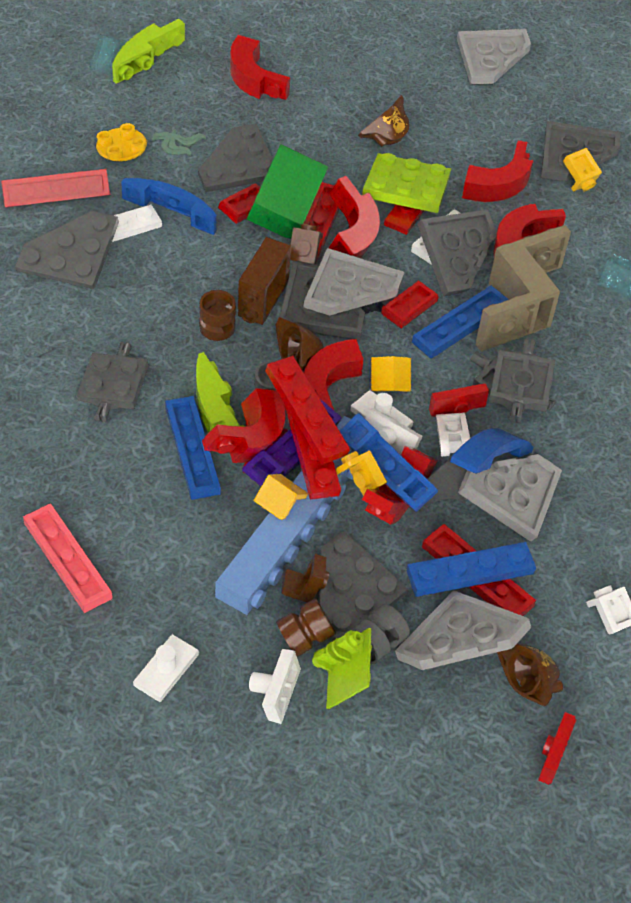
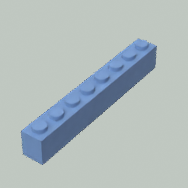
(272, 545)

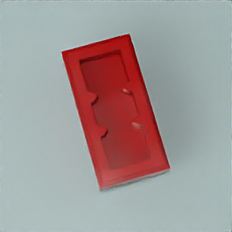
(239, 204)
(402, 218)
(409, 304)
(459, 400)
(555, 747)

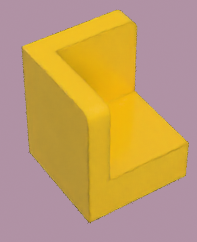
(391, 374)
(279, 495)

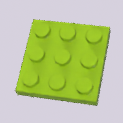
(407, 182)

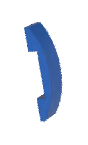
(145, 190)
(479, 451)
(399, 474)

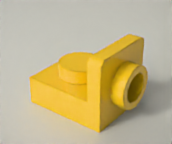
(583, 169)
(363, 469)

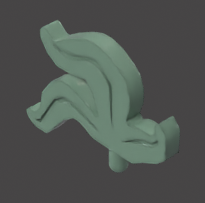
(169, 145)

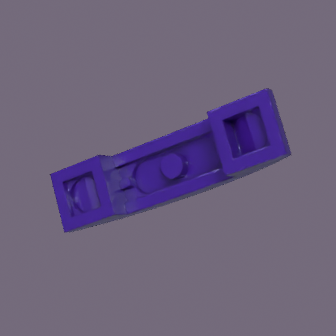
(280, 457)

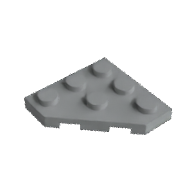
(491, 52)
(350, 283)
(514, 492)
(461, 631)

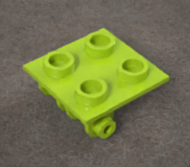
(347, 665)

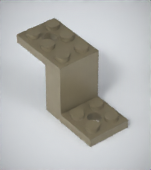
(521, 276)

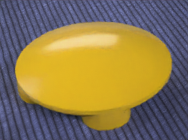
(121, 143)

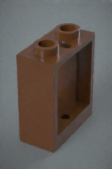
(263, 281)

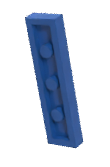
(456, 323)
(188, 437)
(470, 569)

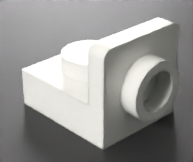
(613, 608)

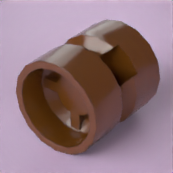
(217, 315)
(306, 627)

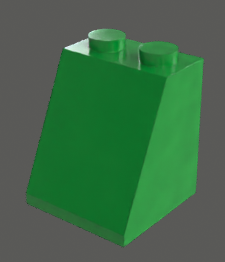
(287, 192)

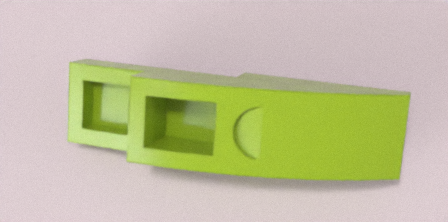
(141, 48)
(213, 395)

